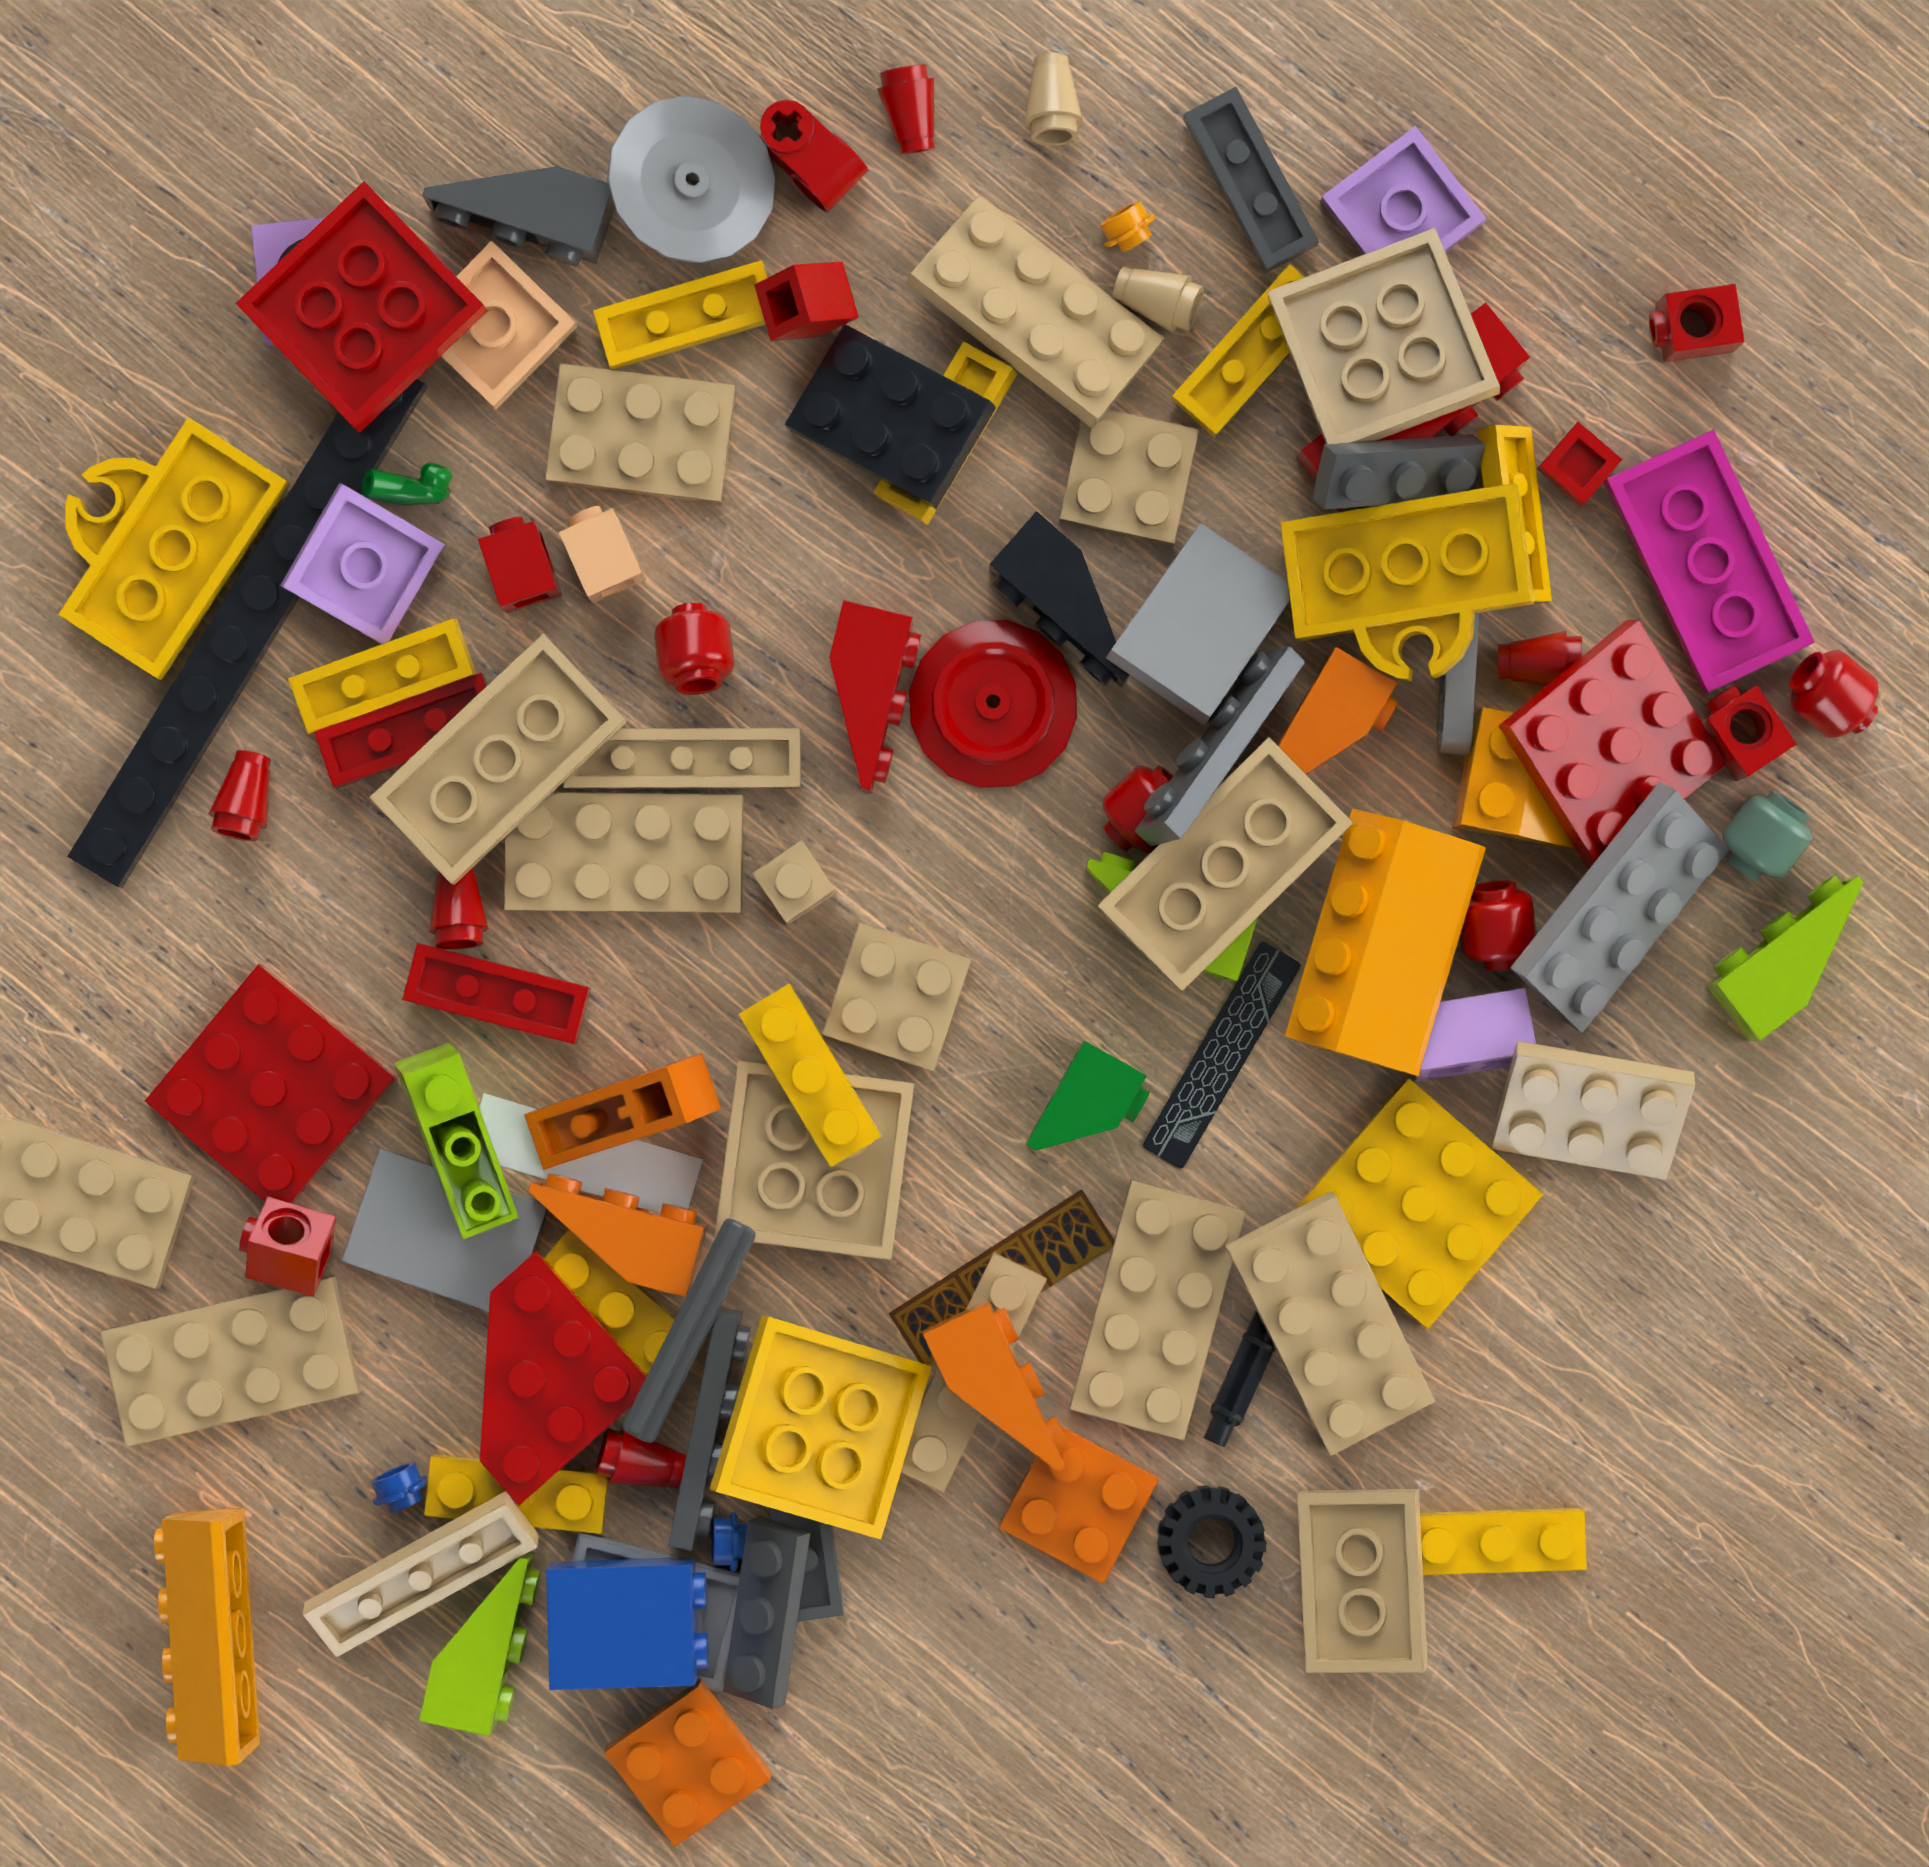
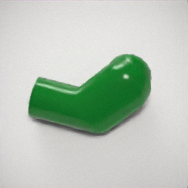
(407, 490)

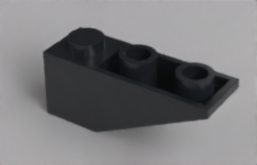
(1055, 582)

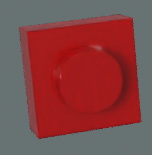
(1579, 464)

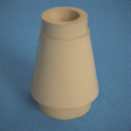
(1052, 104)
(1160, 296)

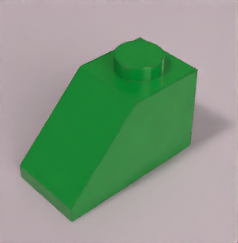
(1089, 1099)

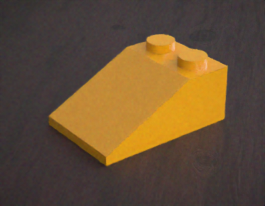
(1499, 794)

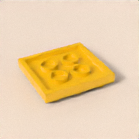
(1424, 1200)
(820, 1427)

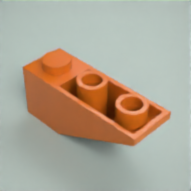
(637, 1243)
(984, 1373)

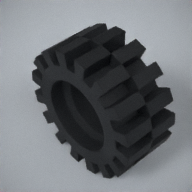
(1218, 1577)

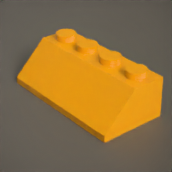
(1385, 942)
(209, 1635)

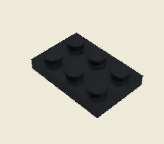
(890, 416)

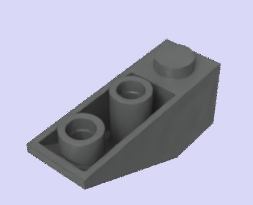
(537, 206)

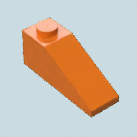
(1337, 711)
(623, 1111)

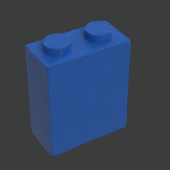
(625, 1623)

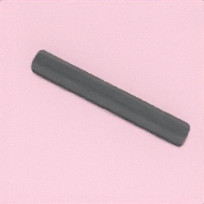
(689, 1330)

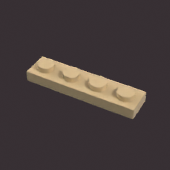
(694, 759)
(943, 1417)
(420, 1574)

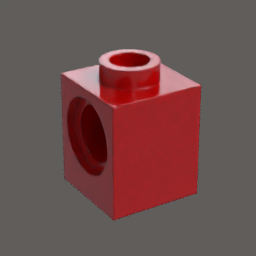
(1720, 311)
(519, 564)
(1771, 735)
(288, 1246)

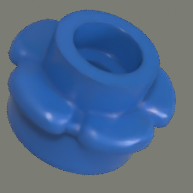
(399, 1487)
(727, 1541)

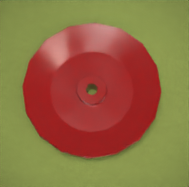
(1003, 742)

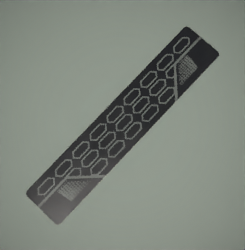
(1221, 1055)

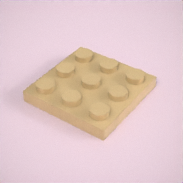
(1384, 341)
(785, 1186)

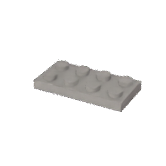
(1620, 907)

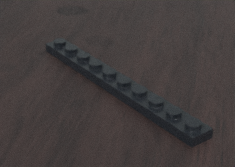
(228, 650)

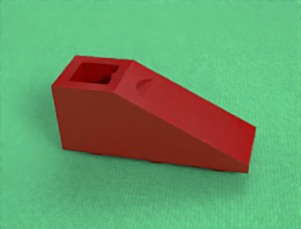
(867, 668)

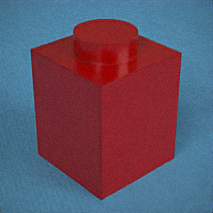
(806, 301)

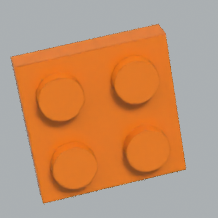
(1081, 1510)
(688, 1763)

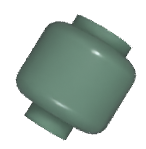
(1767, 836)

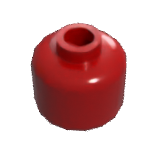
(694, 649)
(1834, 693)
(1126, 804)
(1498, 924)

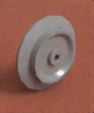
(714, 152)

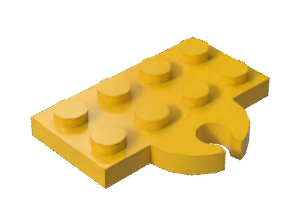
(165, 543)
(1408, 573)

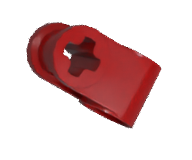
(817, 161)

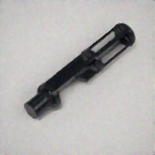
(1240, 1382)

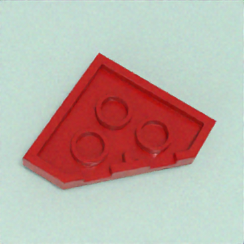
(548, 1378)

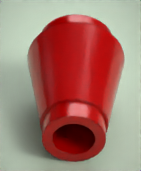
(909, 105)
(1538, 658)
(243, 798)
(457, 913)
(638, 1463)

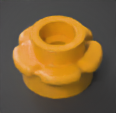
(1127, 227)

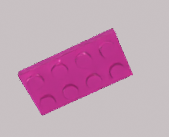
(1708, 561)

